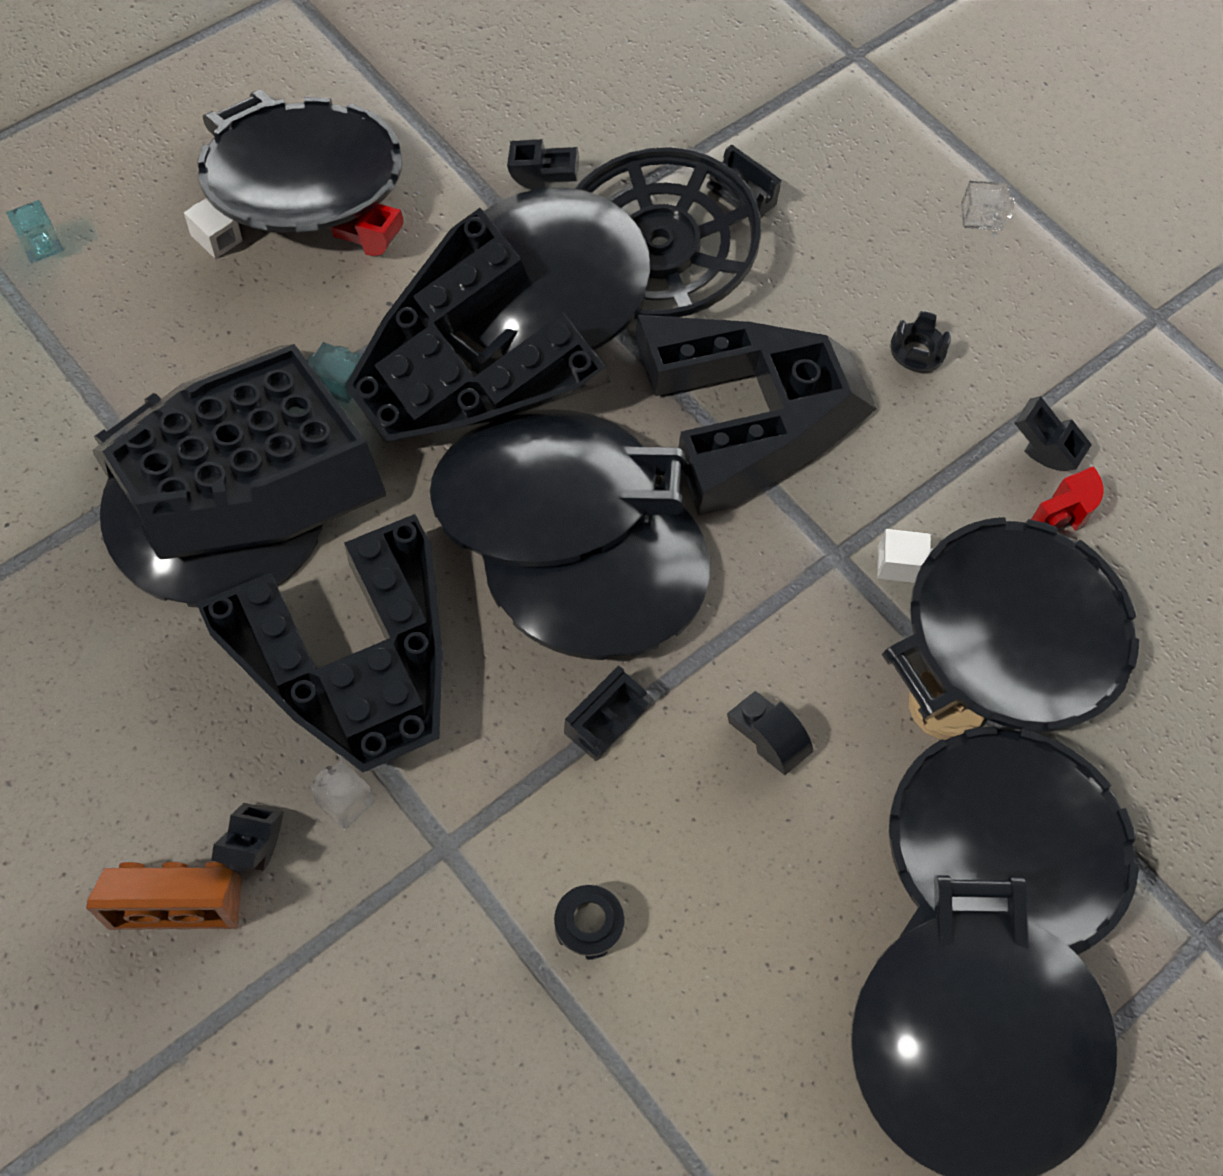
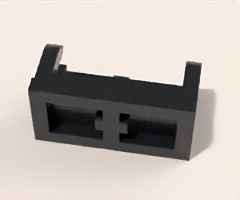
(762, 182)
(606, 713)

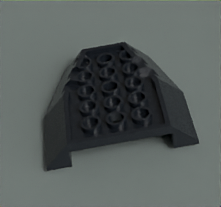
(253, 491)

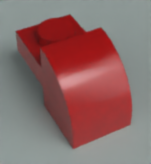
(372, 230)
(1073, 500)

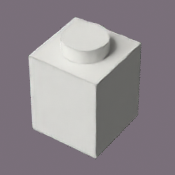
(212, 228)
(902, 554)

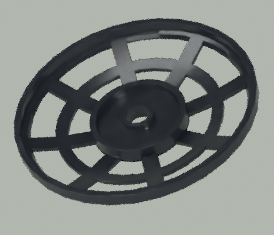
(679, 226)

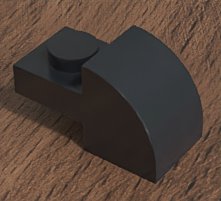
(537, 166)
(1051, 441)
(774, 730)
(249, 838)

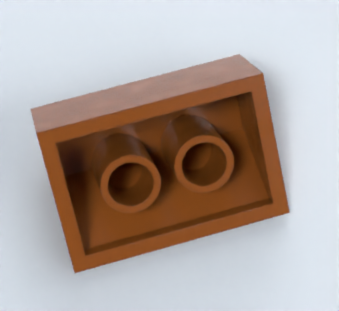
(167, 897)

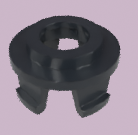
(924, 332)
(589, 944)

